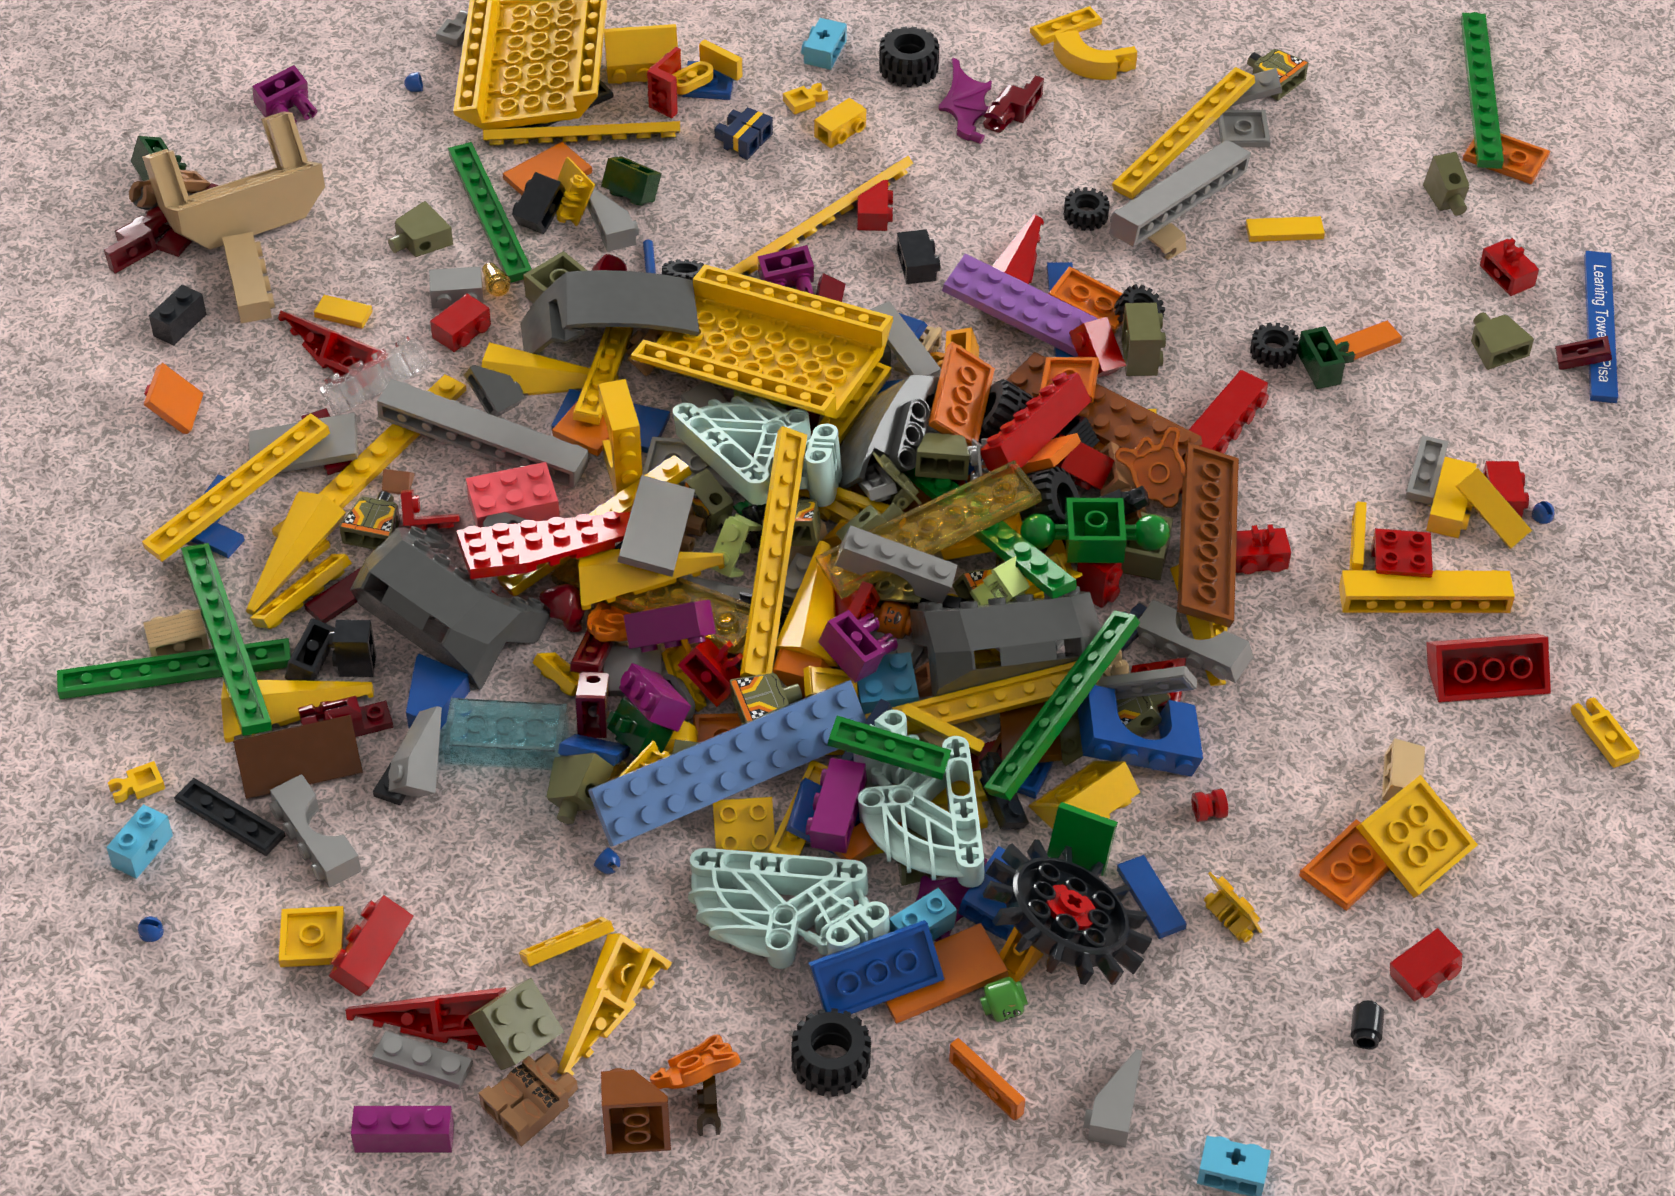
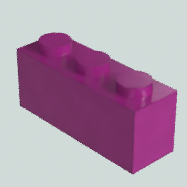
(670, 625)
(654, 697)
(836, 805)
(402, 1129)

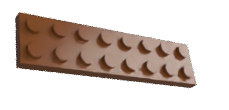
(1110, 414)
(1208, 536)

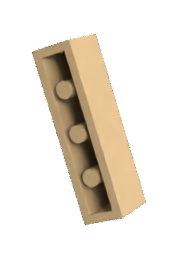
(247, 277)

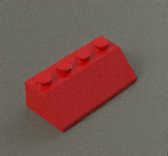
(1489, 667)

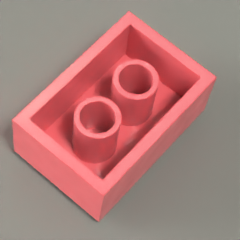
(518, 491)

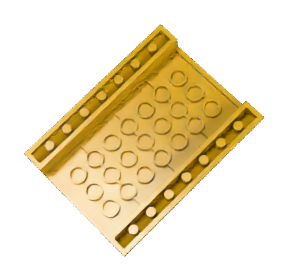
(529, 61)
(773, 342)

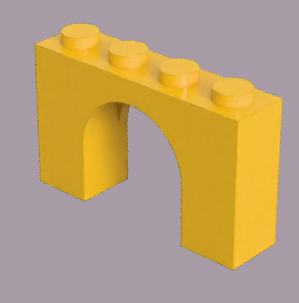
(623, 448)

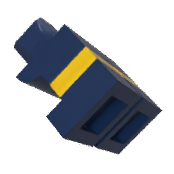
(745, 131)

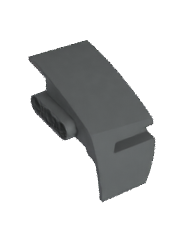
(609, 300)
(889, 426)

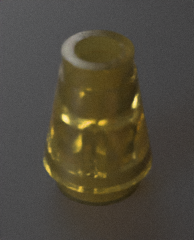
(495, 280)

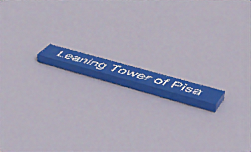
(1600, 323)

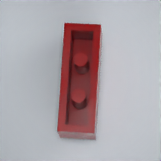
(370, 945)

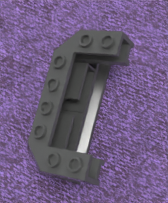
(409, 582)
(1019, 628)

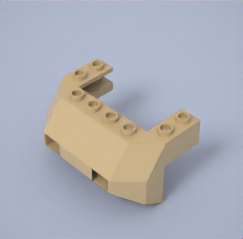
(246, 204)

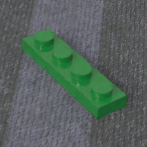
(889, 747)

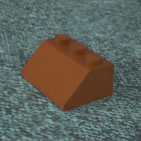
(633, 1113)

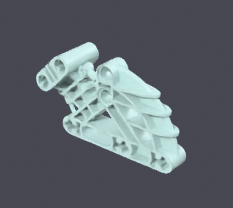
(731, 430)
(955, 833)
(743, 905)

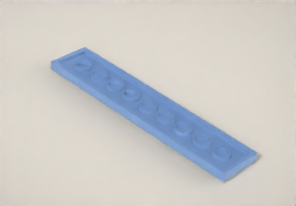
(722, 764)

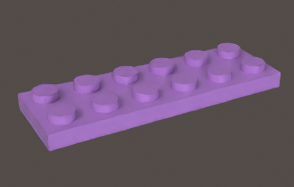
(1015, 302)

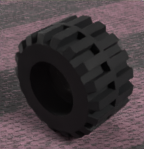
(909, 56)
(1002, 404)
(1054, 487)
(831, 1073)

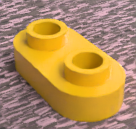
(693, 77)

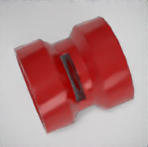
(1209, 805)

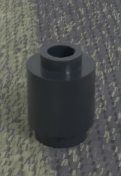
(1367, 1024)

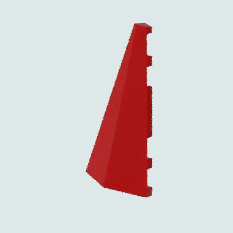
(1021, 254)
(328, 346)
(431, 1017)

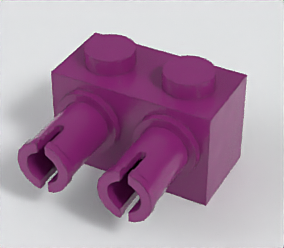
(283, 92)
(788, 268)
(853, 646)

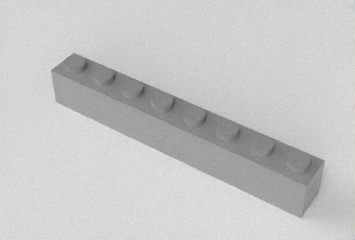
(1179, 193)
(480, 432)

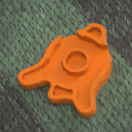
(1156, 467)
(607, 623)
(696, 1064)

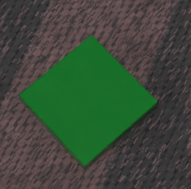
(1085, 832)

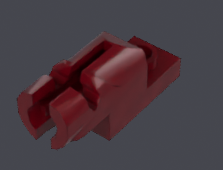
(1013, 104)
(136, 240)
(365, 719)

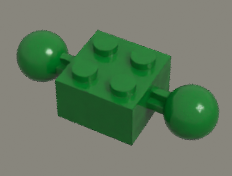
(1095, 530)

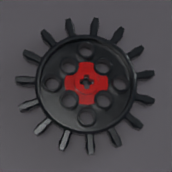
(1067, 912)

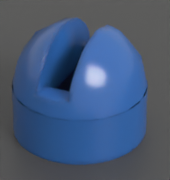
(414, 82)
(1540, 512)
(606, 857)
(148, 929)

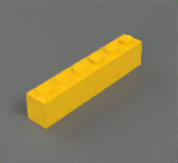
(1442, 593)

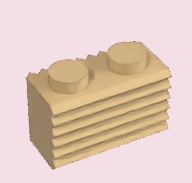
(176, 633)

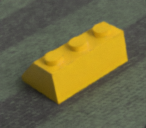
(636, 49)
(1095, 788)

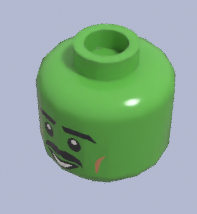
(1004, 999)

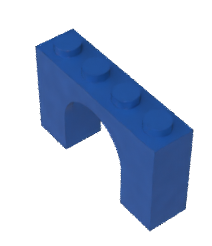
(1108, 738)

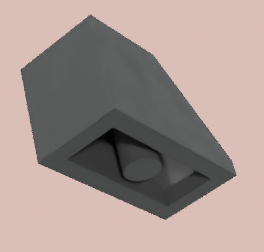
(494, 390)

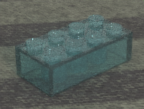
(504, 733)

